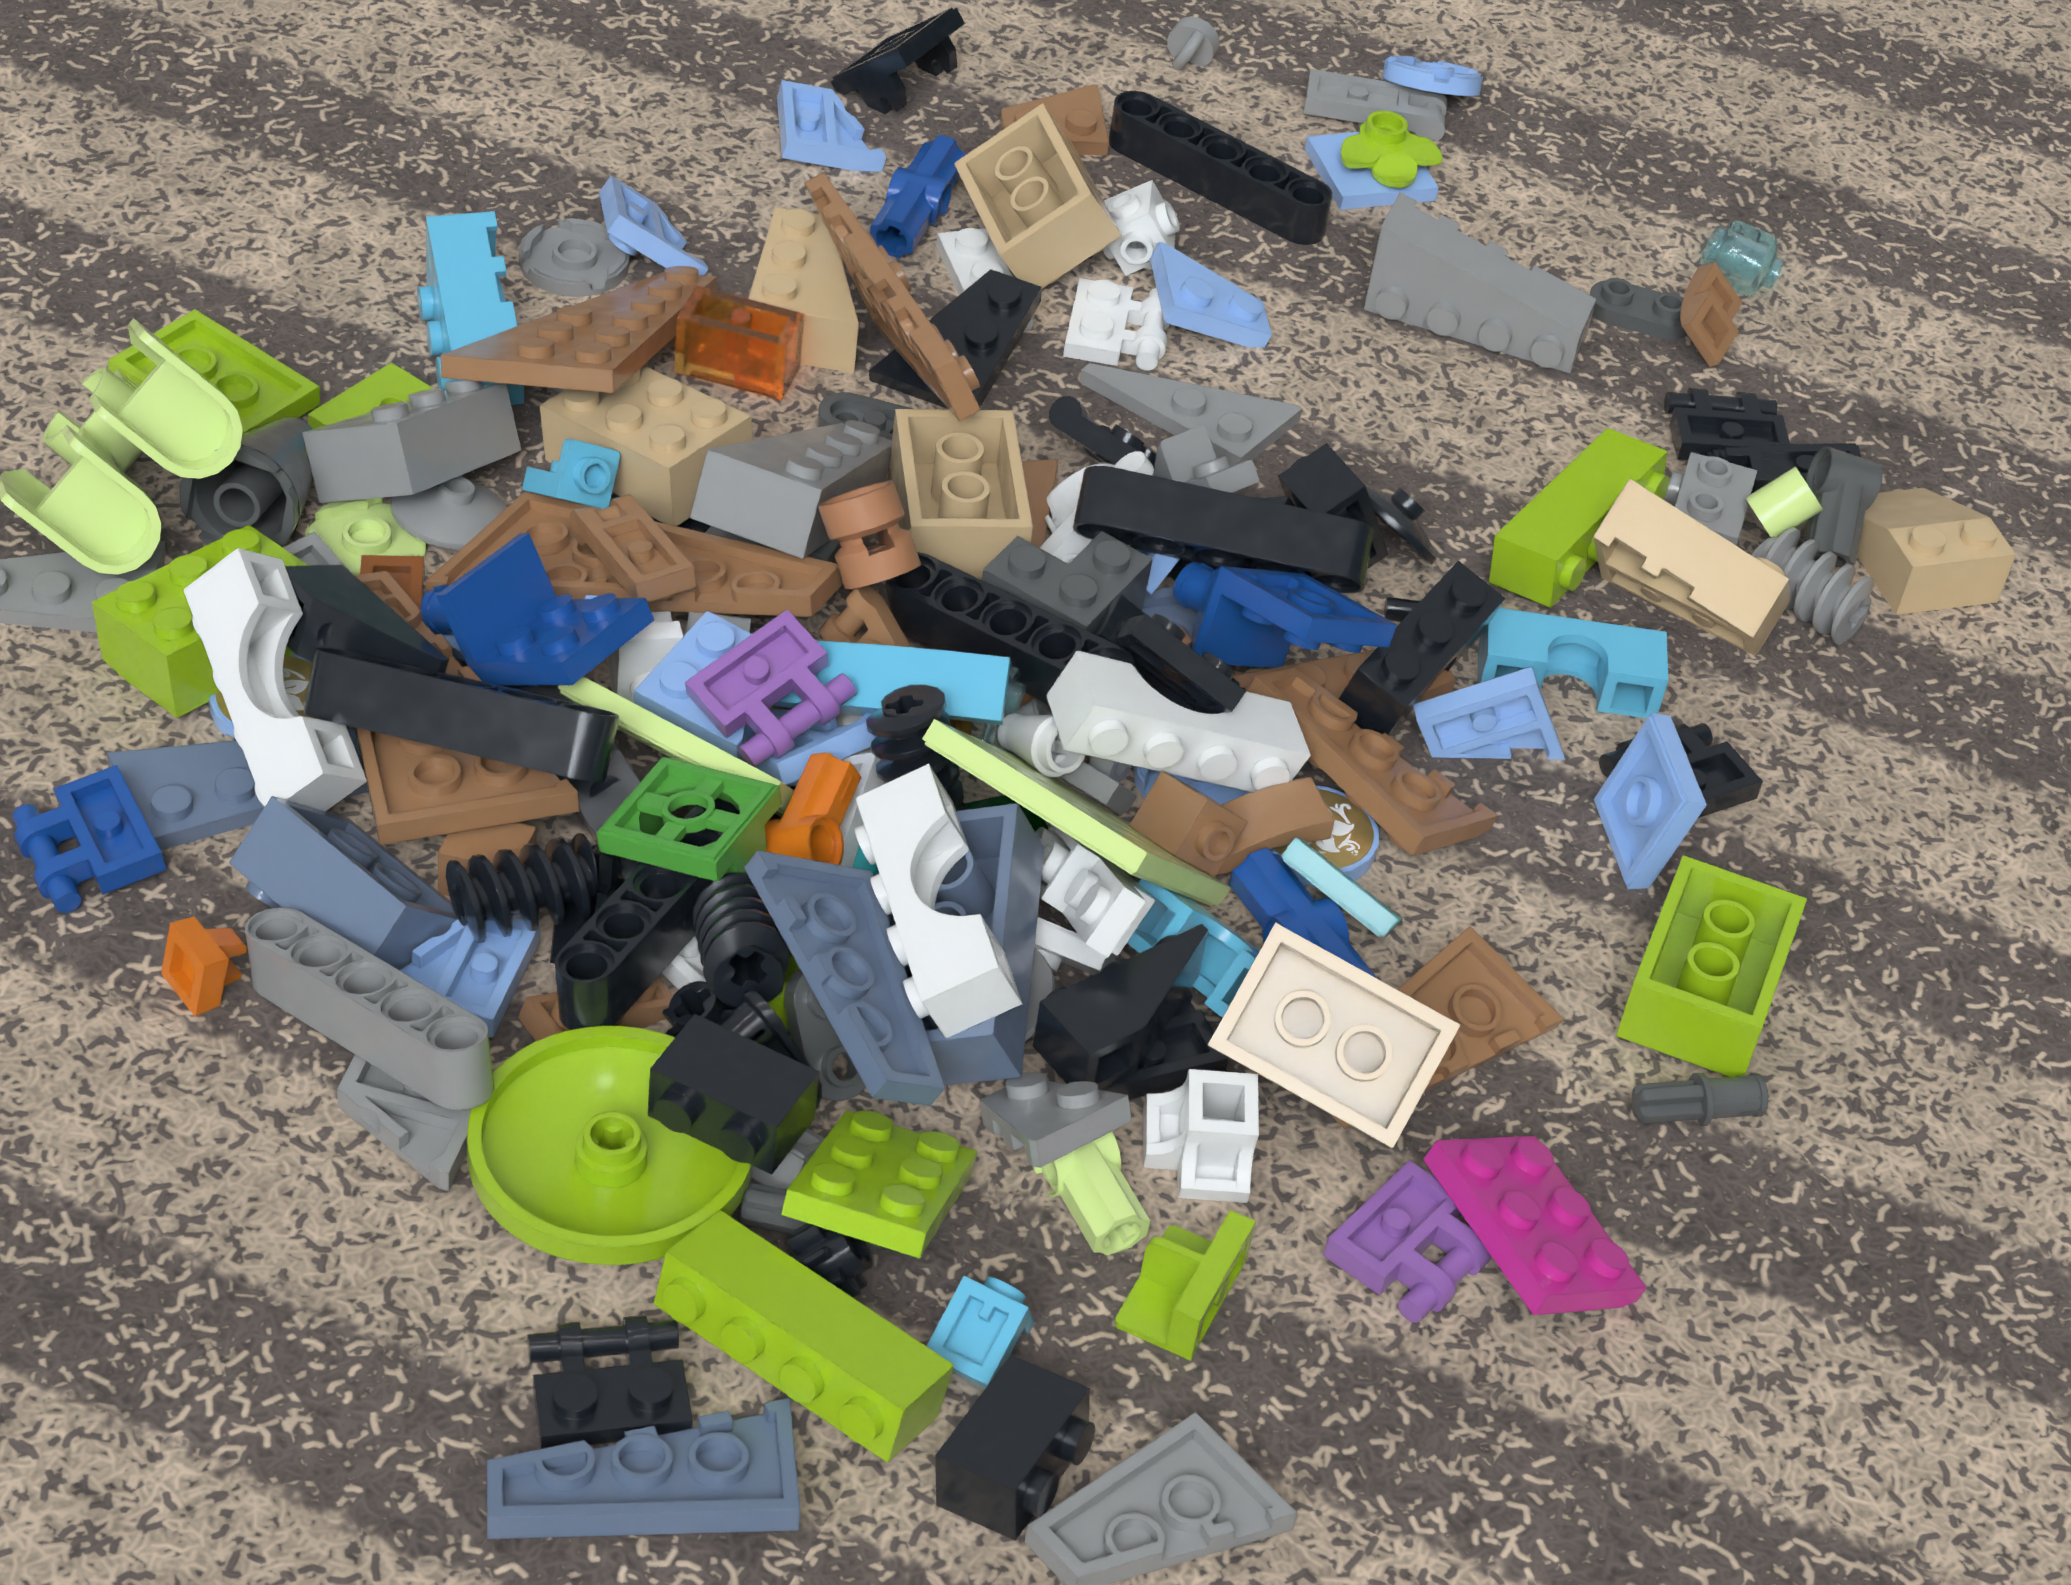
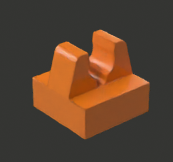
(200, 962)

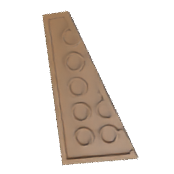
(584, 344)
(728, 572)
(441, 791)

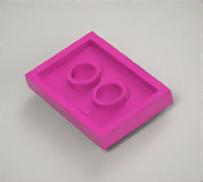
(1534, 1224)

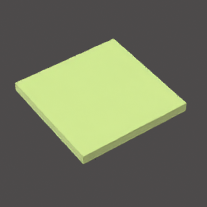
(1074, 814)

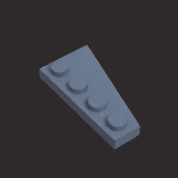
(194, 789)
(848, 961)
(679, 1482)

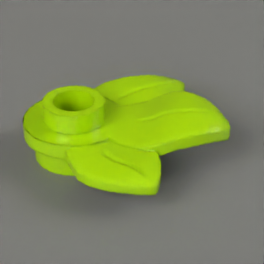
(1389, 150)

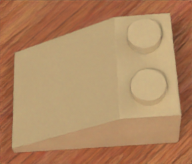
(1932, 552)

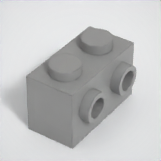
(1713, 493)

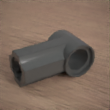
(1845, 490)

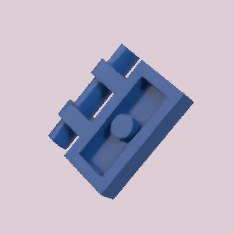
(110, 835)

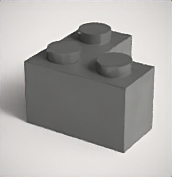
(1077, 589)

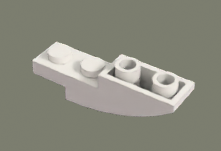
(1091, 892)

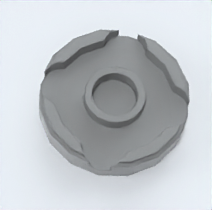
(573, 270)

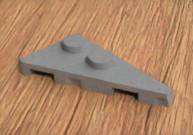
(1236, 422)

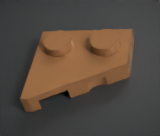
(1076, 112)

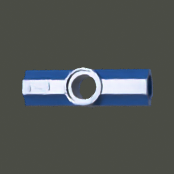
(917, 197)
(1279, 897)

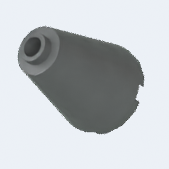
(260, 487)

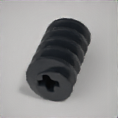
(900, 734)
(523, 885)
(738, 940)

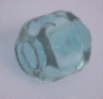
(1744, 256)

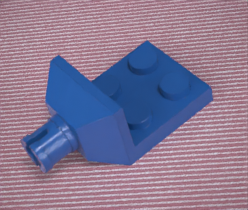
(1257, 614)
(518, 627)

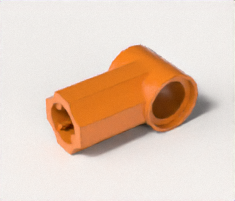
(815, 812)

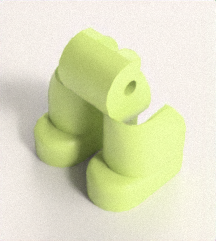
(95, 506)

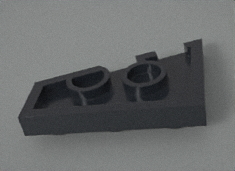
(981, 325)

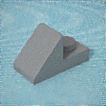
(1192, 460)

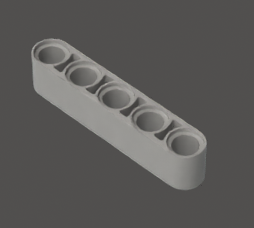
(370, 1008)

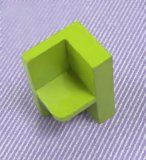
(1185, 1284)

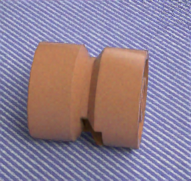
(861, 514)

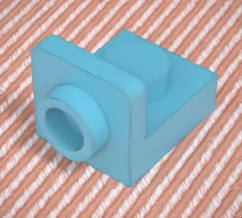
(580, 476)
(981, 1328)

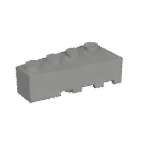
(1473, 291)
(774, 483)

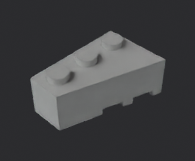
(413, 442)

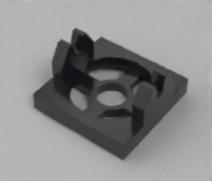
(877, 69)

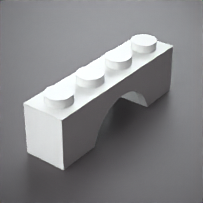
(245, 620)
(1117, 716)
(953, 960)

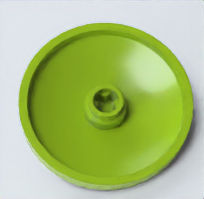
(579, 1163)

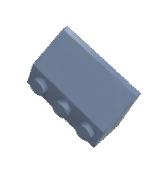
(341, 880)

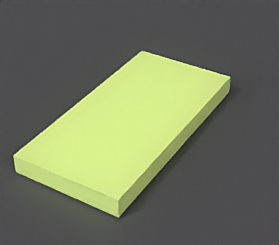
(666, 736)

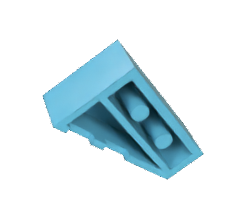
(464, 287)

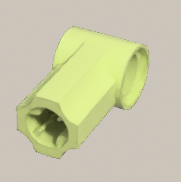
(1784, 503)
(1098, 1195)

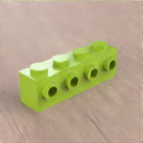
(1551, 538)
(803, 1335)

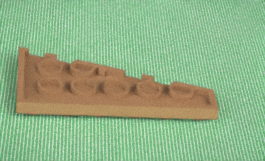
(891, 306)

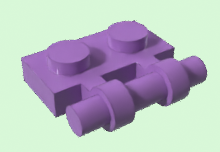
(758, 675)
(1394, 1229)

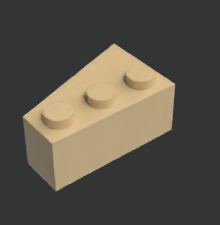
(807, 275)
(1689, 569)

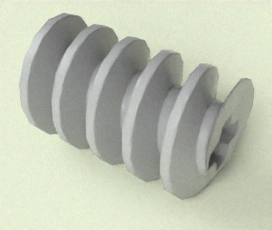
(1815, 589)

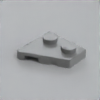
(406, 1122)

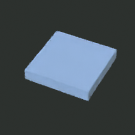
(1357, 186)
(1649, 802)

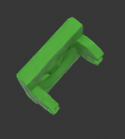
(638, 829)

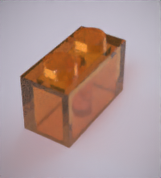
(738, 342)

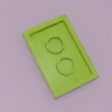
(249, 377)
(881, 1182)

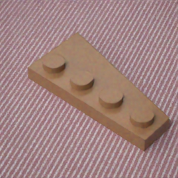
(1368, 767)

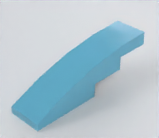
(971, 682)

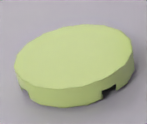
(376, 534)

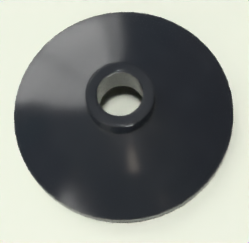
(1402, 515)

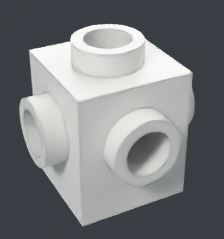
(1143, 222)

